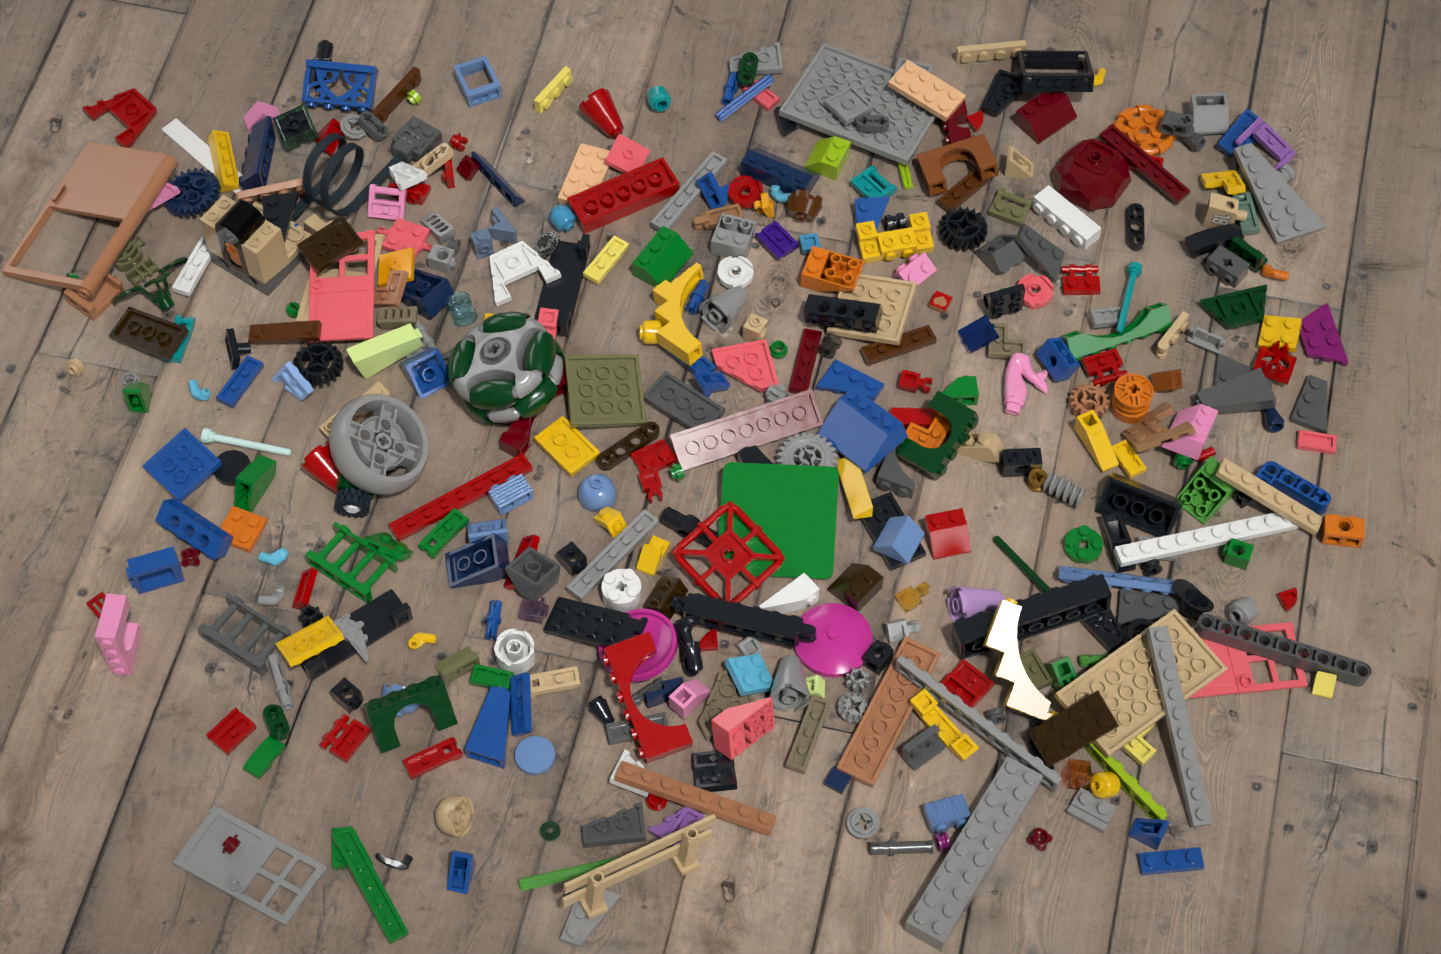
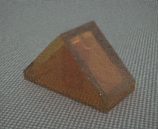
(1079, 774)

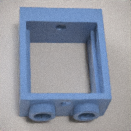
(475, 96)

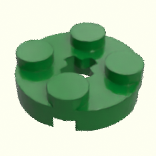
(1085, 535)

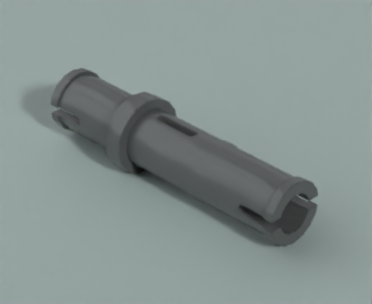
(901, 847)

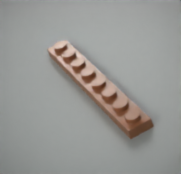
(695, 798)

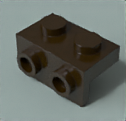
(662, 595)

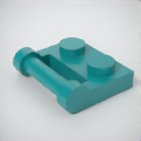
(869, 188)

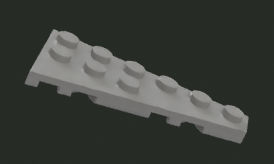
(1279, 204)

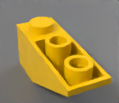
(1096, 440)

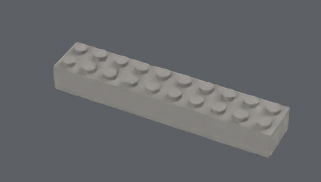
(973, 854)

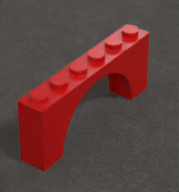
(654, 739)

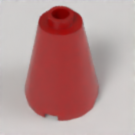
(602, 112)
(321, 466)

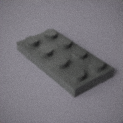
(682, 402)

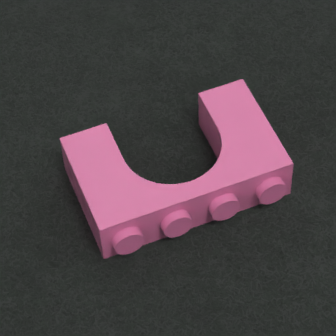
(117, 637)

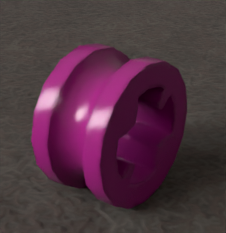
(942, 841)

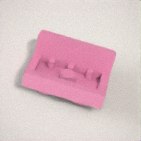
(916, 269)

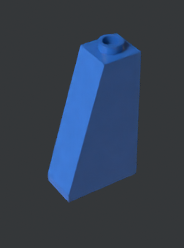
(490, 734)

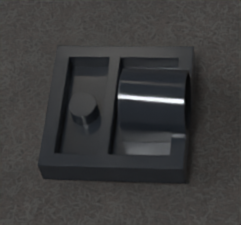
(1004, 301)

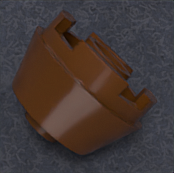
(803, 205)

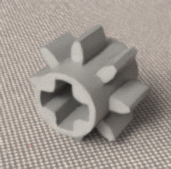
(776, 392)
(852, 679)

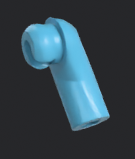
(778, 195)
(274, 558)

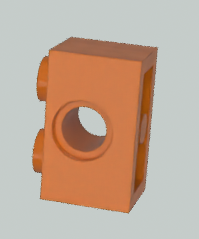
(1333, 535)

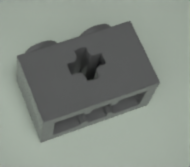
(1227, 266)

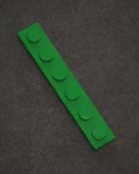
(370, 885)

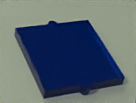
(978, 334)

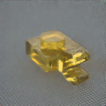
(910, 598)

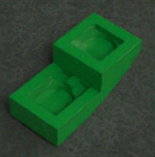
(263, 756)

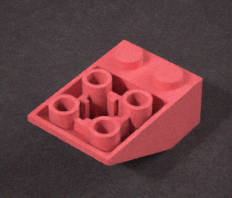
(742, 726)

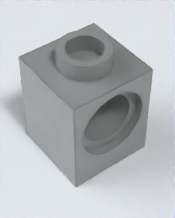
(437, 254)

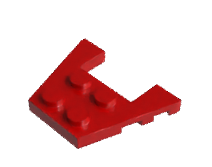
(130, 109)

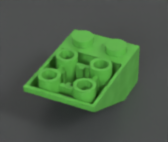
(1206, 492)

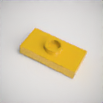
(1128, 459)

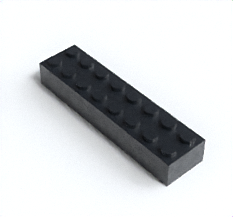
(1038, 614)

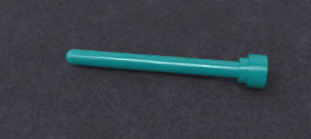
(1134, 271)

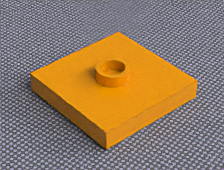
(396, 260)

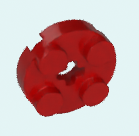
(750, 185)

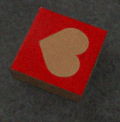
(940, 302)

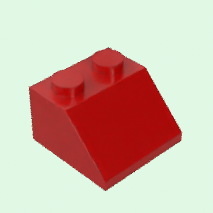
(947, 533)

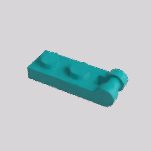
(180, 352)

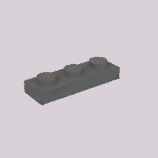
(620, 731)

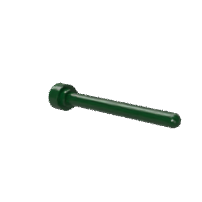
(1021, 564)

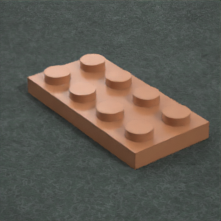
(256, 194)

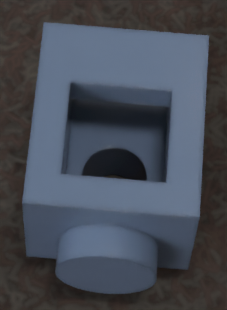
(482, 243)

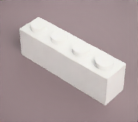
(1066, 217)

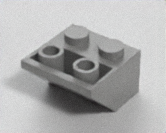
(1209, 113)
(733, 236)

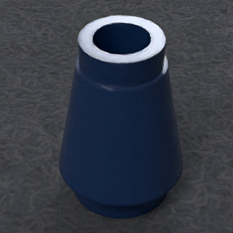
(1273, 420)

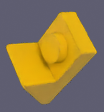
(652, 555)

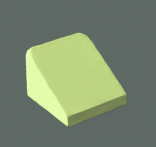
(816, 686)

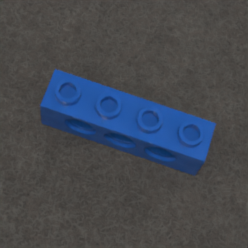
(182, 520)

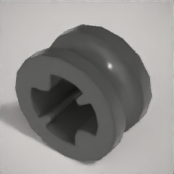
(454, 244)
(996, 715)

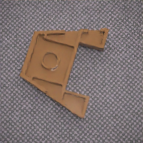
(1150, 431)

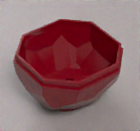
(1092, 175)

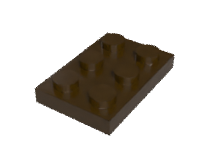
(330, 244)

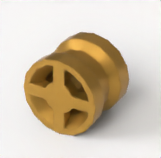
(1034, 484)

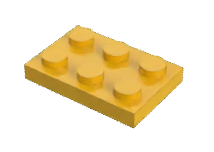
(567, 446)
(309, 641)

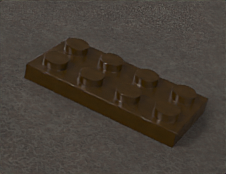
(149, 333)
(1073, 729)

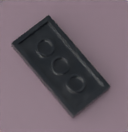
(884, 508)

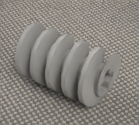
(1064, 489)

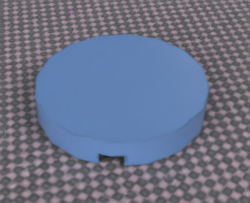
(535, 755)

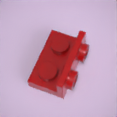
(415, 194)

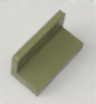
(457, 665)

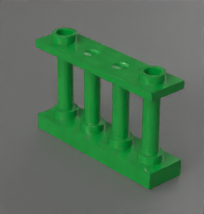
(348, 580)

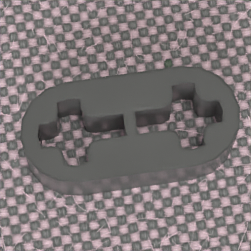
(872, 123)
(372, 126)

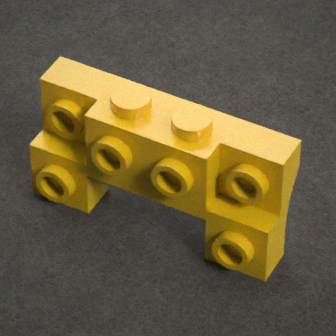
(895, 243)

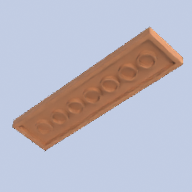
(885, 716)

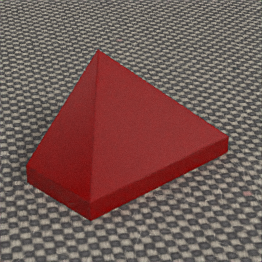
(332, 126)

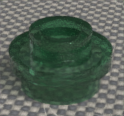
(550, 836)

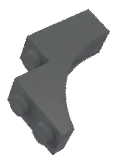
(893, 478)

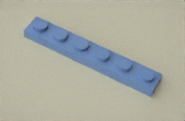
(1125, 581)

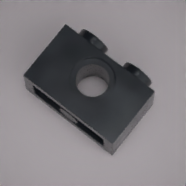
(1020, 461)

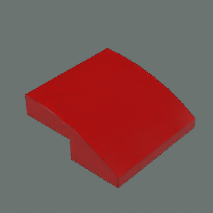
(968, 683)

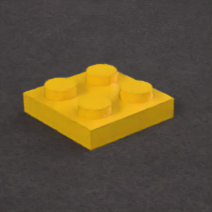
(1281, 329)

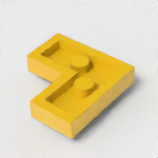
(1228, 179)

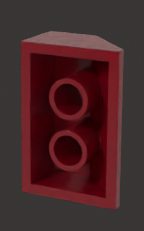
(1045, 115)

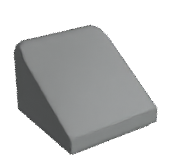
(748, 646)

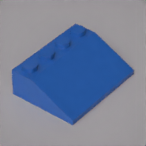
(862, 430)

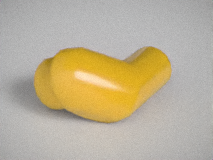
(1099, 77)
(421, 638)

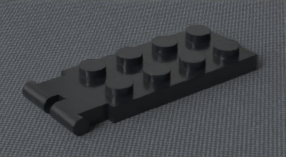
(592, 623)

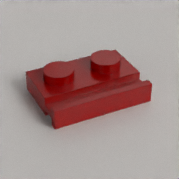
(653, 457)
(231, 731)

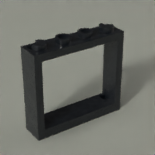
(1055, 81)

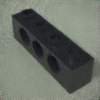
(842, 313)

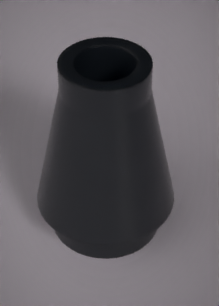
(601, 710)

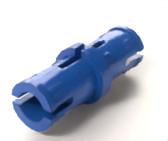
(730, 88)
(697, 296)
(493, 620)

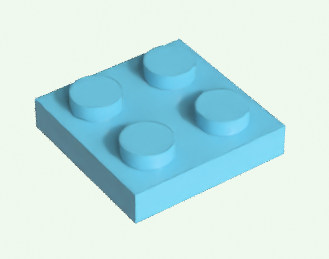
(750, 674)

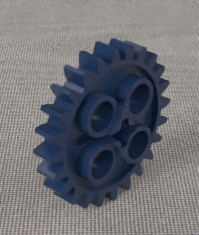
(196, 192)

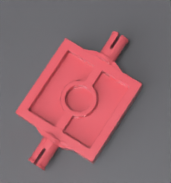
(405, 235)

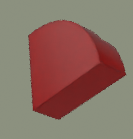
(975, 120)
(1288, 599)
(709, 641)

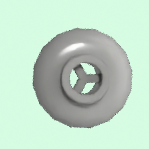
(1243, 610)

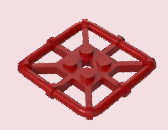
(729, 542)

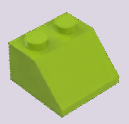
(829, 157)

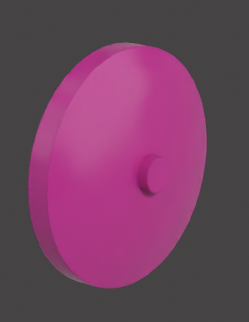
(665, 641)
(840, 643)

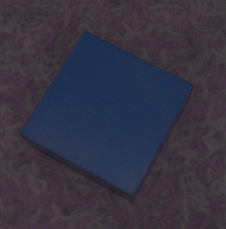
(837, 780)

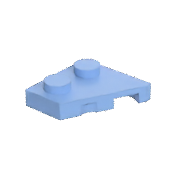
(294, 381)

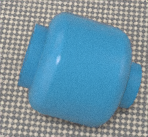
(562, 218)

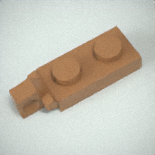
(711, 217)

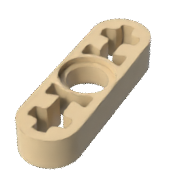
(437, 152)

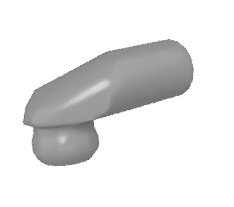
(278, 595)

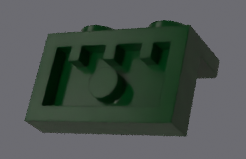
(1248, 253)

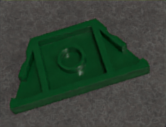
(1237, 307)

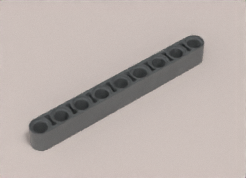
(1292, 649)

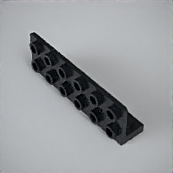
(564, 292)
(379, 619)

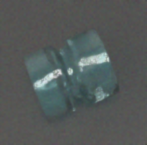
(461, 309)

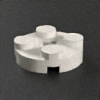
(735, 264)

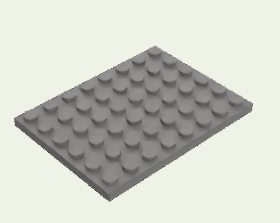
(835, 71)

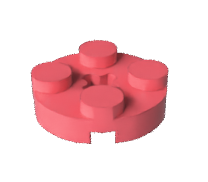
(1045, 292)

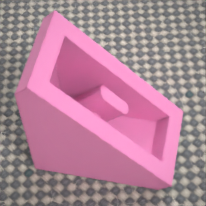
(258, 112)

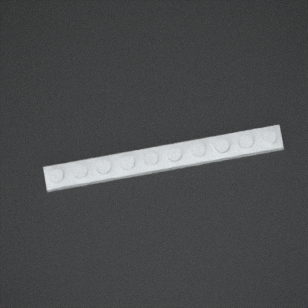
(1202, 538)

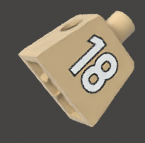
(1222, 211)

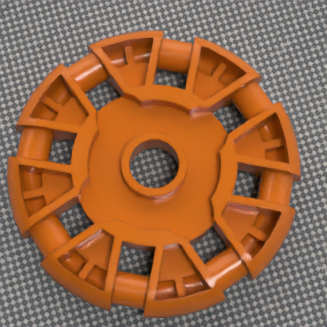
(1147, 122)

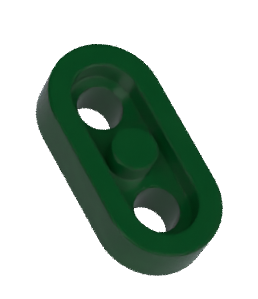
(748, 70)
(274, 721)

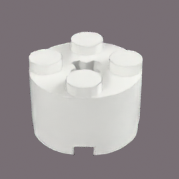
(621, 590)
(515, 651)

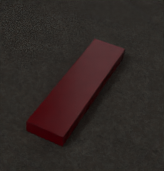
(805, 361)

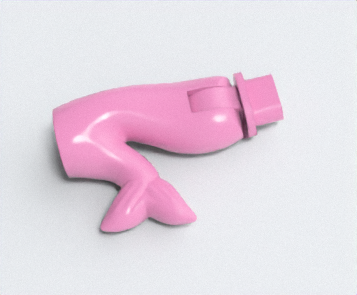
(1015, 387)

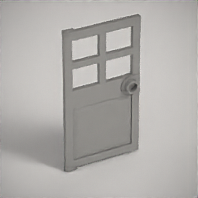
(235, 872)

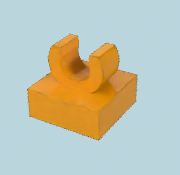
(765, 205)

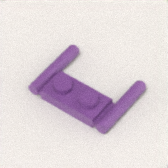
(1269, 140)

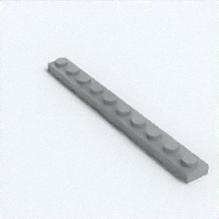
(972, 718)
(1179, 726)

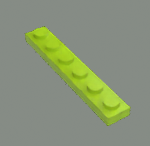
(1128, 784)

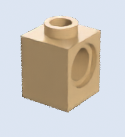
(755, 328)

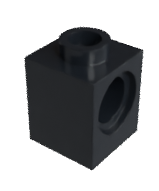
(571, 552)
(877, 664)
(343, 689)

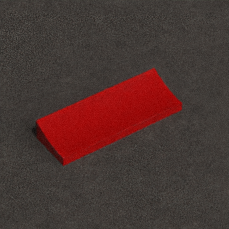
(623, 195)

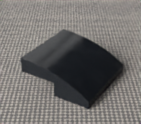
(714, 771)

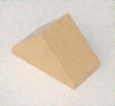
(1018, 165)

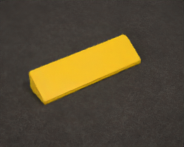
(223, 160)
(855, 489)

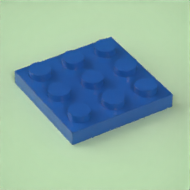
(182, 465)

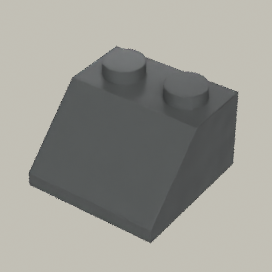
(1001, 253)
(533, 574)

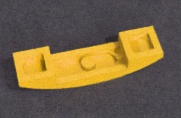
(949, 734)

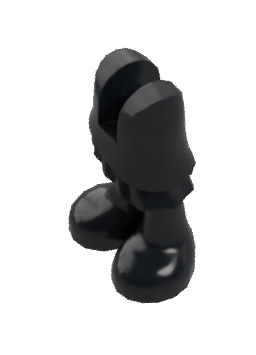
(691, 649)

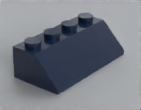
(258, 155)
(777, 171)

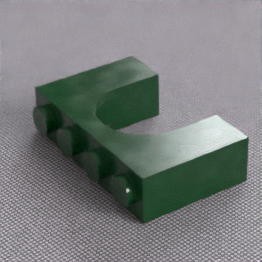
(935, 460)
(383, 710)

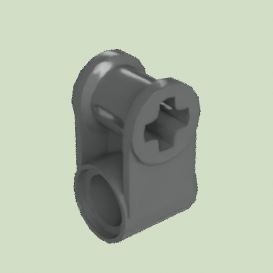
(1176, 123)

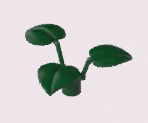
(163, 297)

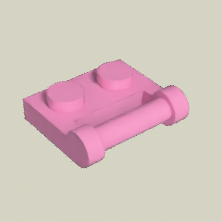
(386, 208)

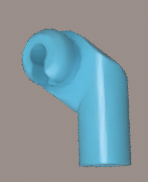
(200, 394)

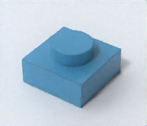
(808, 241)

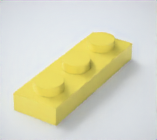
(553, 90)
(606, 260)

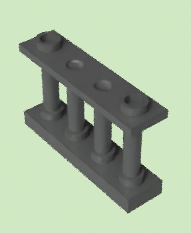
(242, 652)

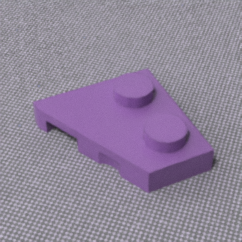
(673, 823)

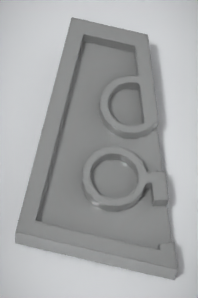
(769, 60)
(578, 926)

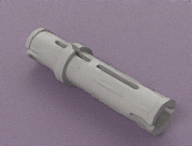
(282, 689)

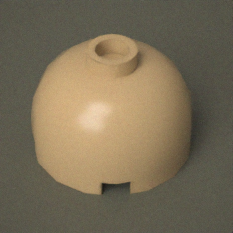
(453, 815)

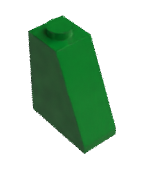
(254, 482)

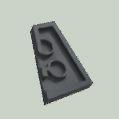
(1312, 406)
(1144, 605)

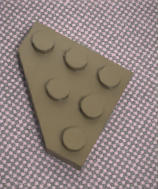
(721, 697)

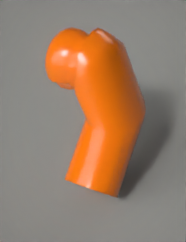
(1269, 272)

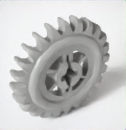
(787, 451)

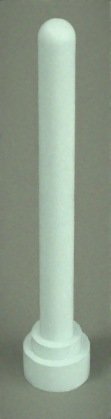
(209, 436)

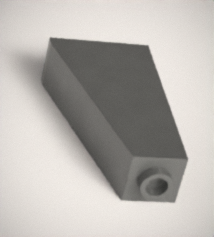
(1239, 394)

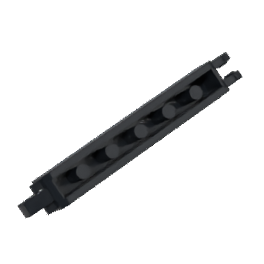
(745, 620)

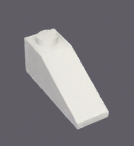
(794, 596)

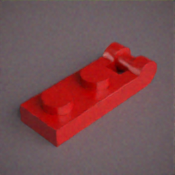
(432, 758)

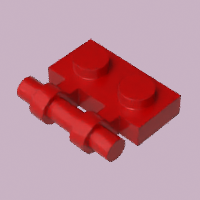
(1080, 284)
(1101, 363)
(350, 739)

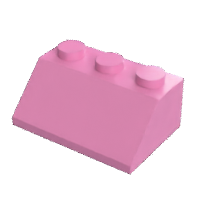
(1202, 420)

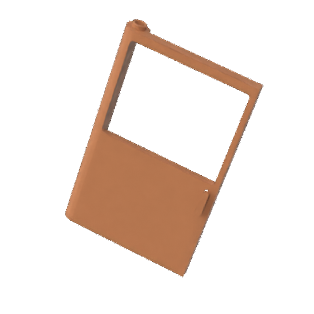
(106, 185)

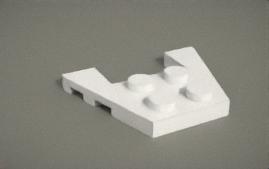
(515, 264)

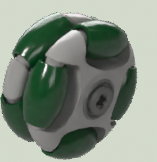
(506, 368)

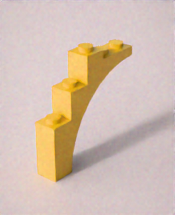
(671, 300)

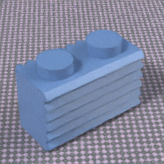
(510, 494)
(946, 814)

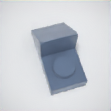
(501, 228)

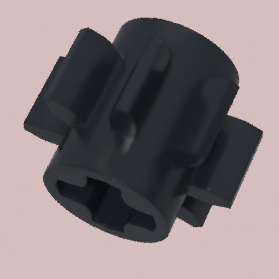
(308, 612)

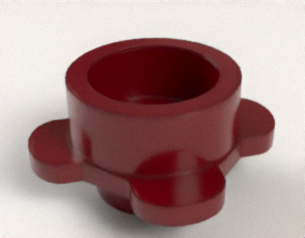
(190, 552)
(1043, 834)
(231, 844)

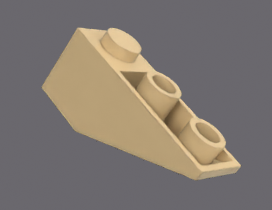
(981, 447)

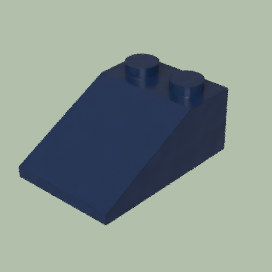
(427, 293)
(478, 562)

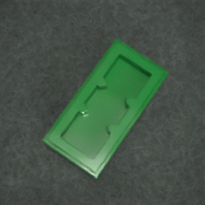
(489, 676)

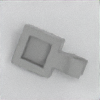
(900, 628)

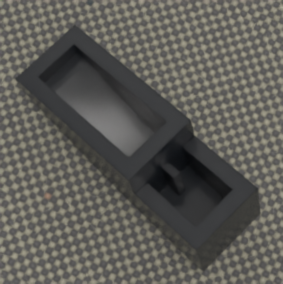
(1211, 238)
(1116, 535)

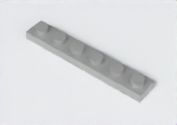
(687, 193)
(612, 555)

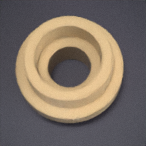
(74, 367)

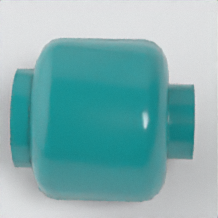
(658, 98)

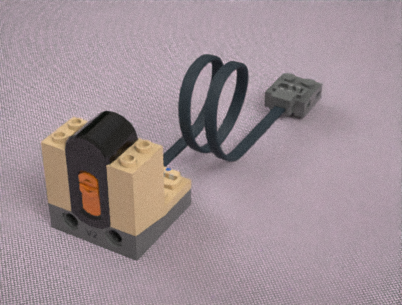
(255, 248)

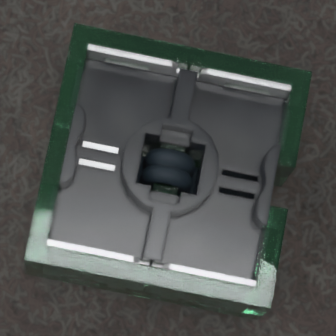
(296, 127)

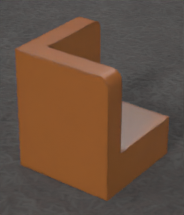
(1167, 380)

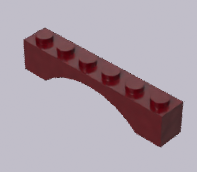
(517, 437)

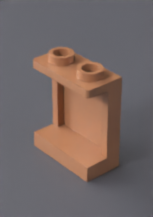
(101, 300)

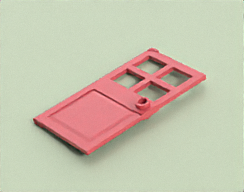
(345, 302)
(1239, 678)

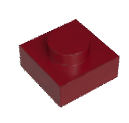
(468, 167)

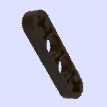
(628, 446)

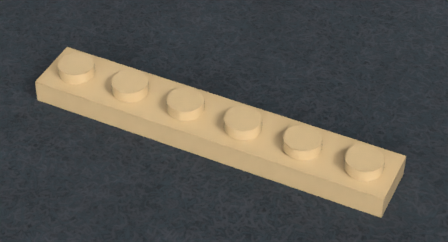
(1269, 496)

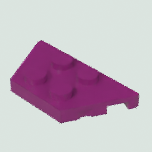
(1321, 337)

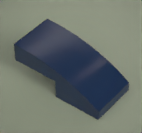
(661, 696)

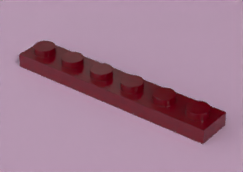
(1145, 164)

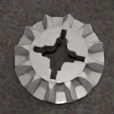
(347, 122)
(852, 715)
(868, 816)

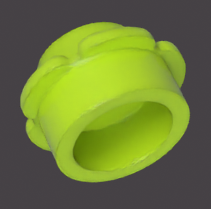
(413, 97)

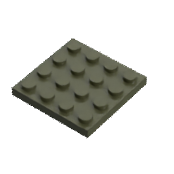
(604, 390)

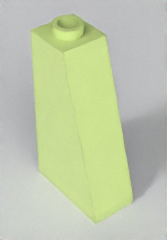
(385, 349)

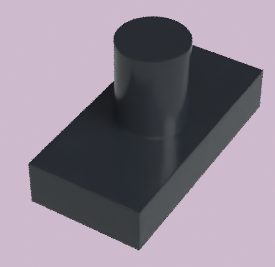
(235, 349)

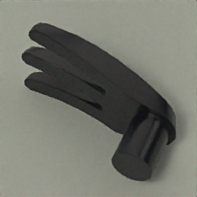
(394, 863)

